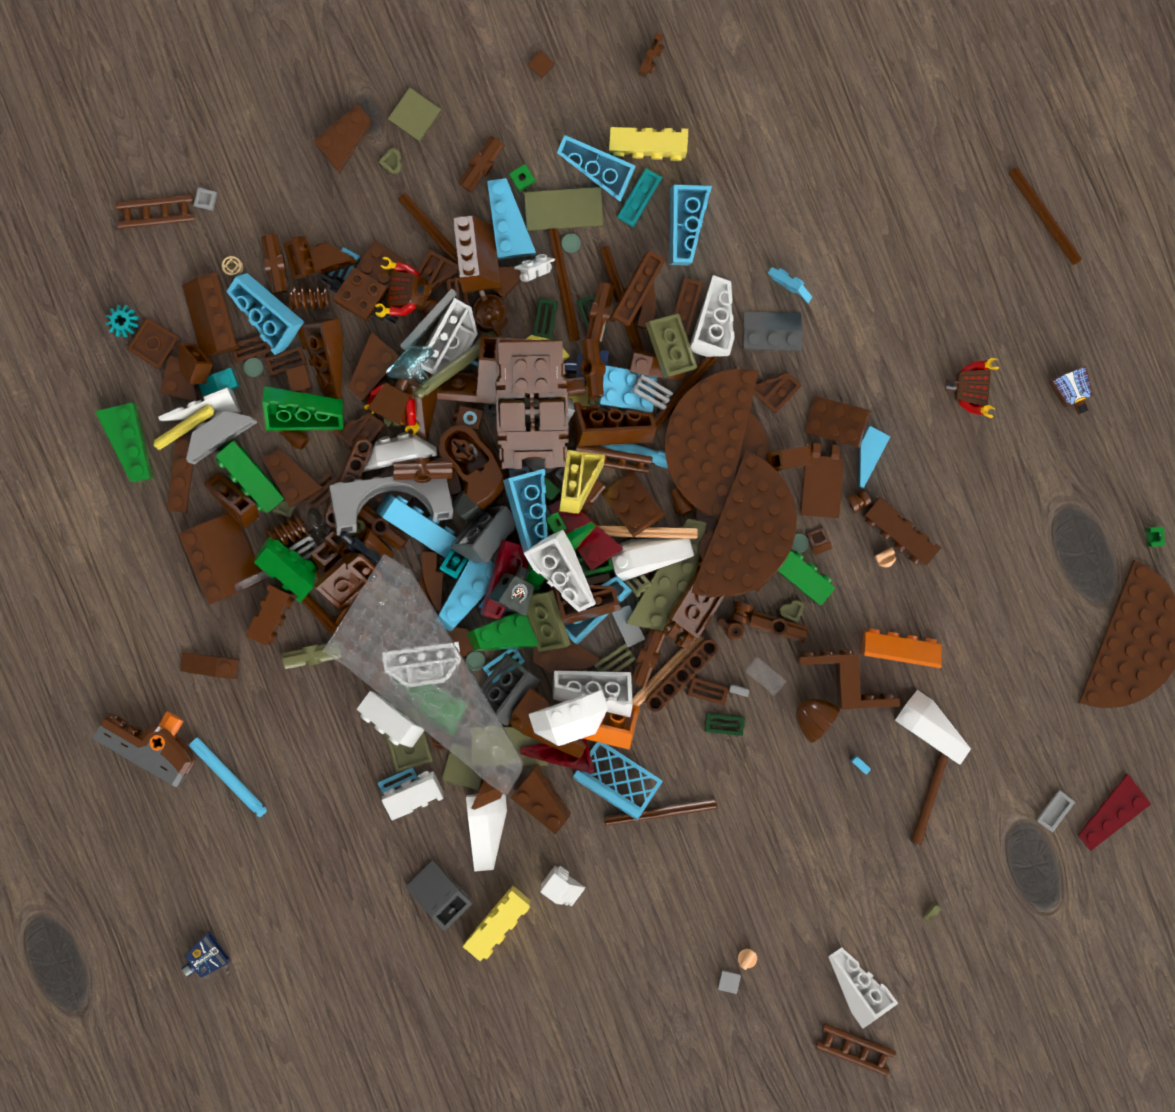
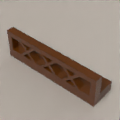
(637, 288)

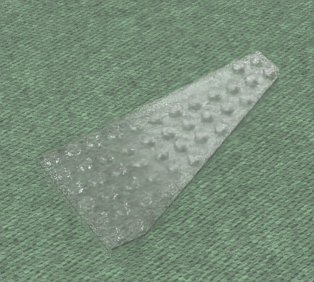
(410, 660)

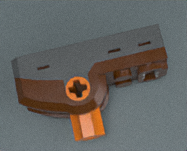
(167, 761)

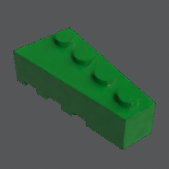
(301, 411)
(128, 440)
(248, 475)

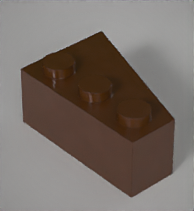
(541, 800)

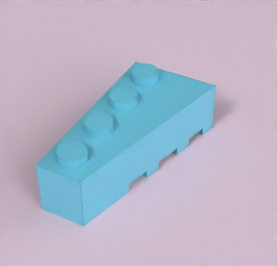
(416, 525)

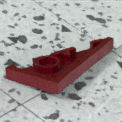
(552, 755)

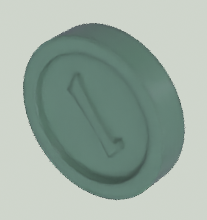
(571, 243)
(253, 367)
(800, 543)
(475, 660)

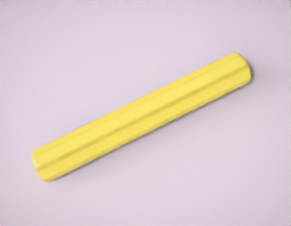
(184, 427)

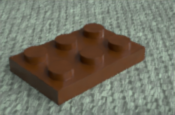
(837, 421)
(632, 504)

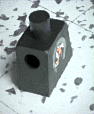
(513, 591)

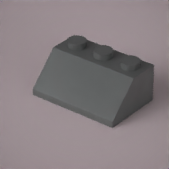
(772, 331)
(485, 534)
(509, 689)

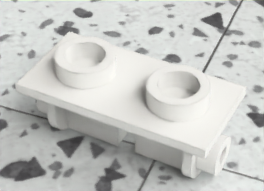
(536, 267)

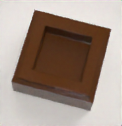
(541, 64)

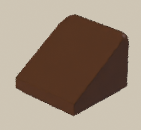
(819, 541)

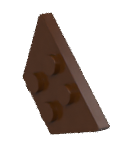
(565, 659)

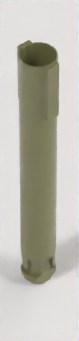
(450, 369)

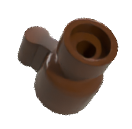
(733, 629)

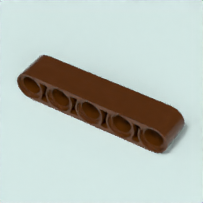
(348, 471)
(691, 672)

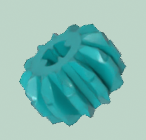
(126, 314)

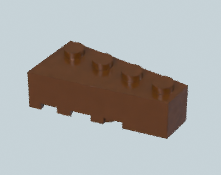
(610, 426)
(901, 532)

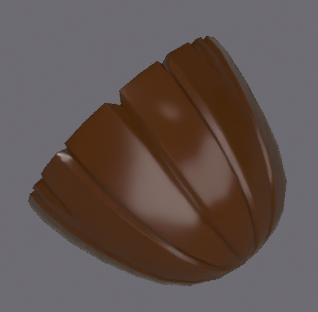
(815, 717)

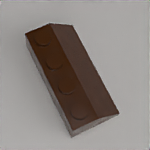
(476, 254)
(210, 315)

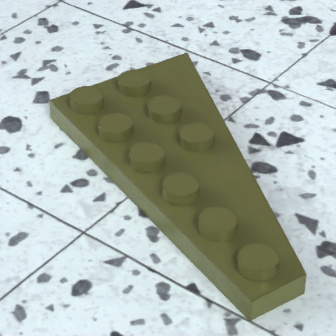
(667, 587)

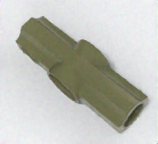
(306, 656)

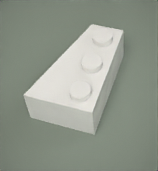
(389, 720)
(412, 795)
(561, 887)

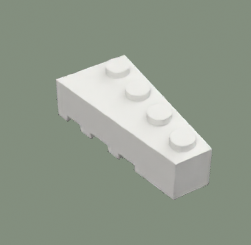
(615, 687)

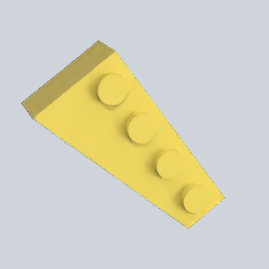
(648, 143)
(497, 923)

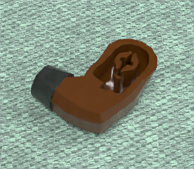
(477, 468)

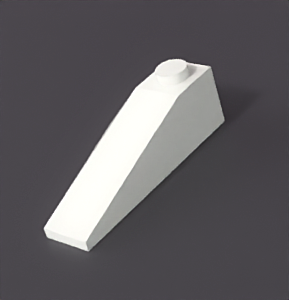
(221, 401)

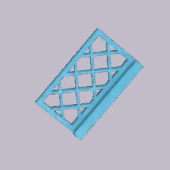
(613, 796)

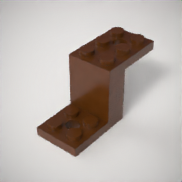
(476, 385)
(848, 679)

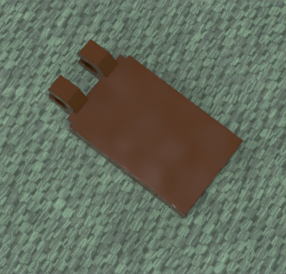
(823, 484)
(690, 616)

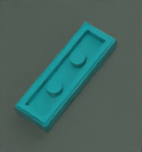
(639, 197)

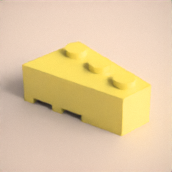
(579, 477)

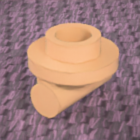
(886, 557)
(747, 958)

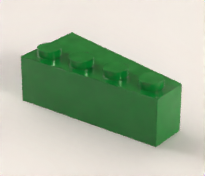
(806, 578)

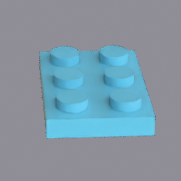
(618, 387)

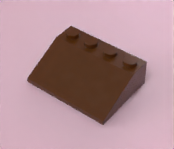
(219, 556)

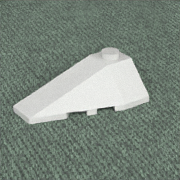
(714, 327)
(649, 554)
(560, 566)
(930, 724)
(486, 831)
(863, 994)

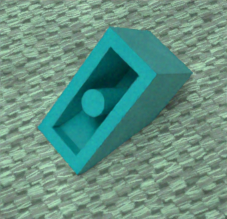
(220, 381)
(454, 564)

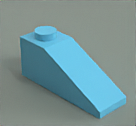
(869, 453)

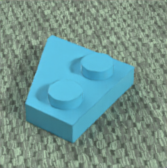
(793, 285)

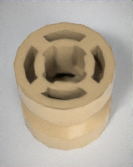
(235, 269)

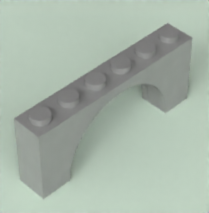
(350, 497)

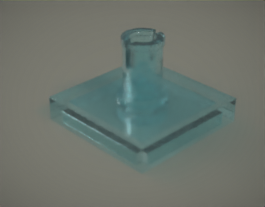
(411, 364)

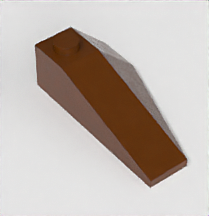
(325, 344)
(424, 408)
(520, 721)

